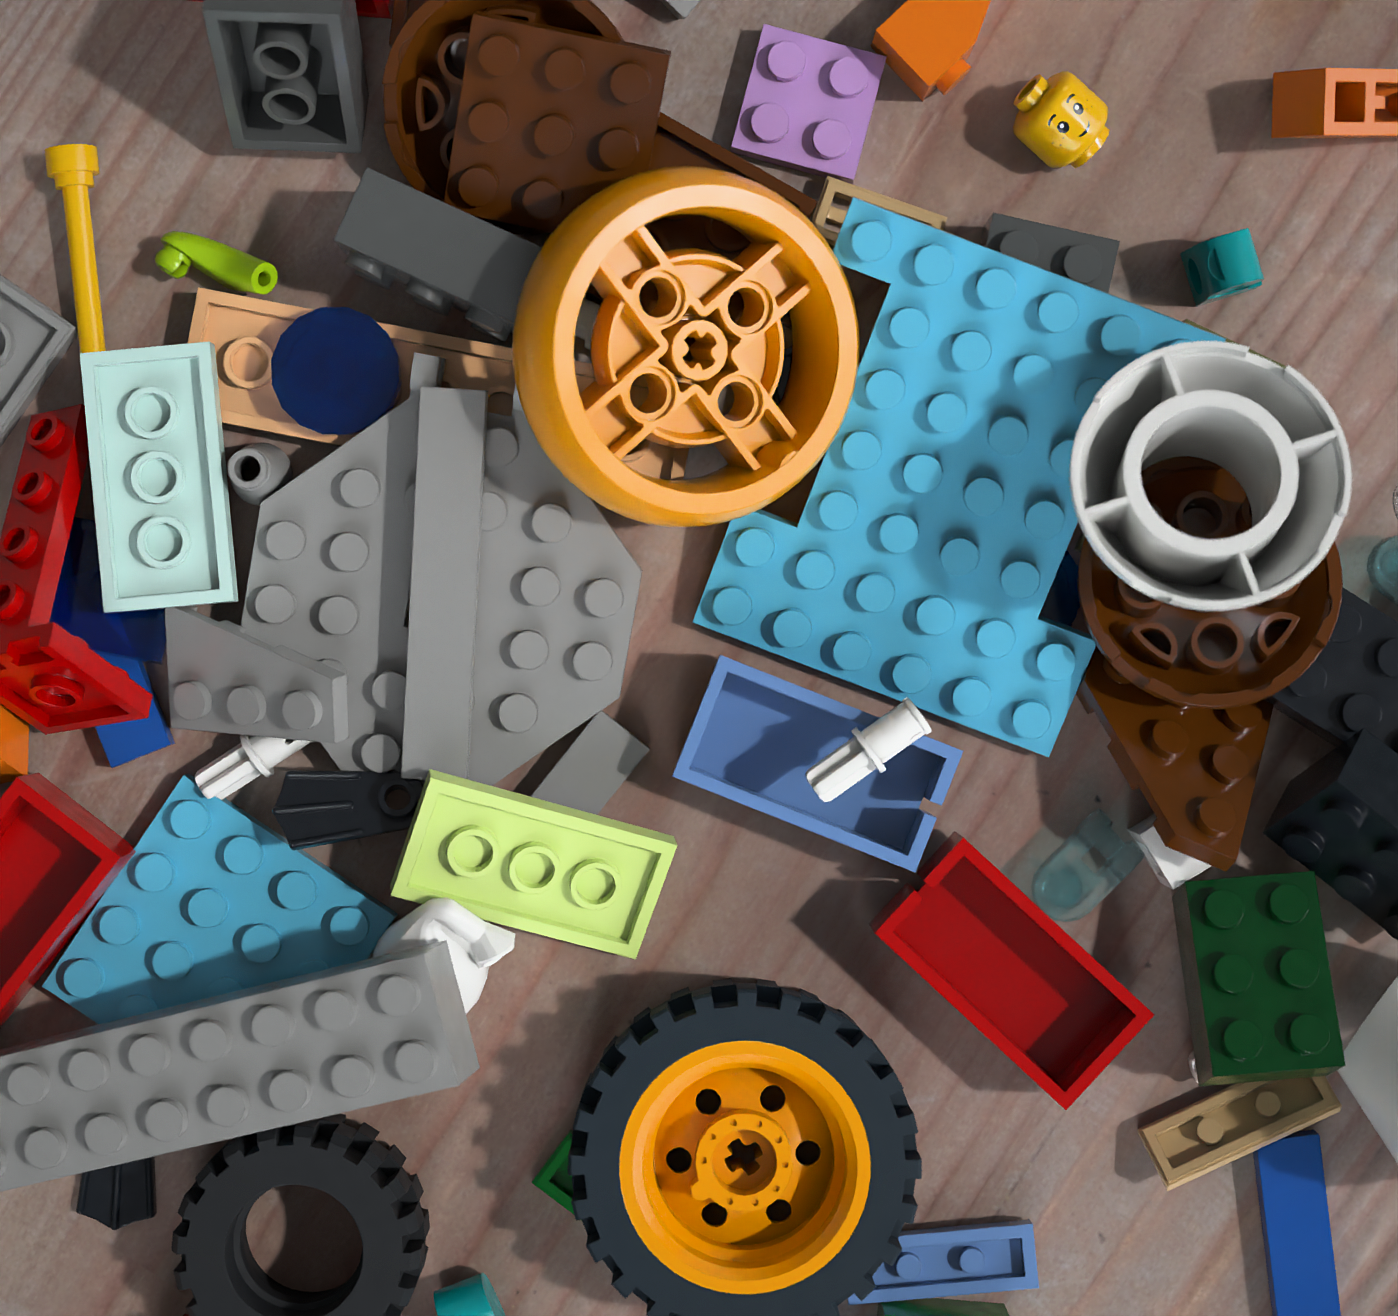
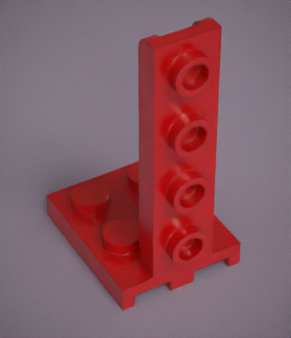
(43, 668)

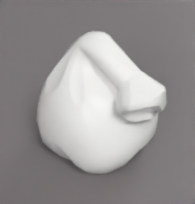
(470, 941)

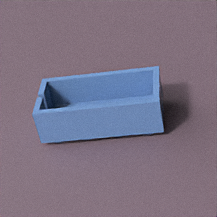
(764, 733)

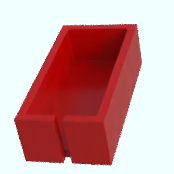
(51, 878)
(1011, 970)

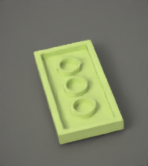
(533, 864)

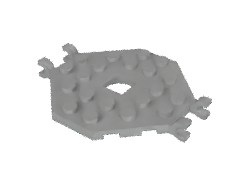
(550, 589)

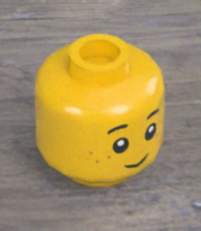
(1060, 120)

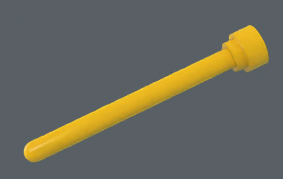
(73, 172)

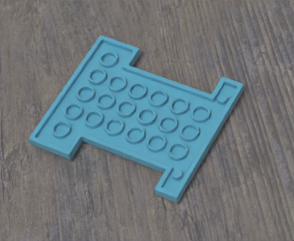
(943, 487)

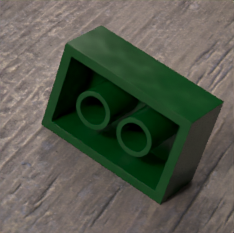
(1257, 979)

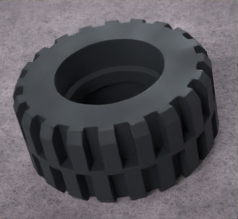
(317, 1155)

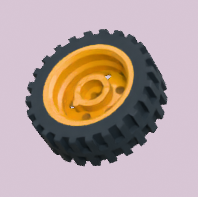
(842, 1206)

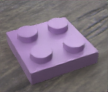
(808, 104)

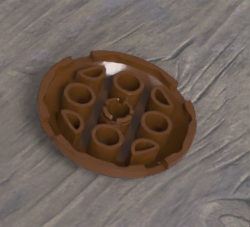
(427, 76)
(1199, 654)

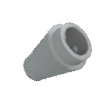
(273, 475)

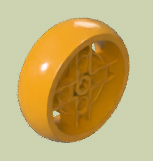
(779, 272)

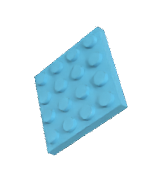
(211, 912)

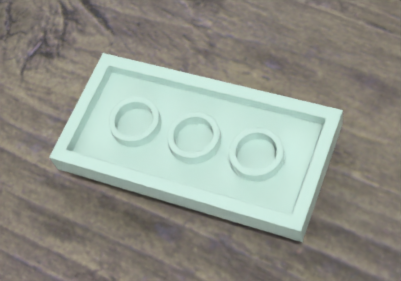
(159, 477)

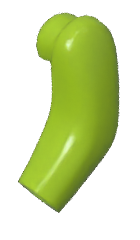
(217, 260)

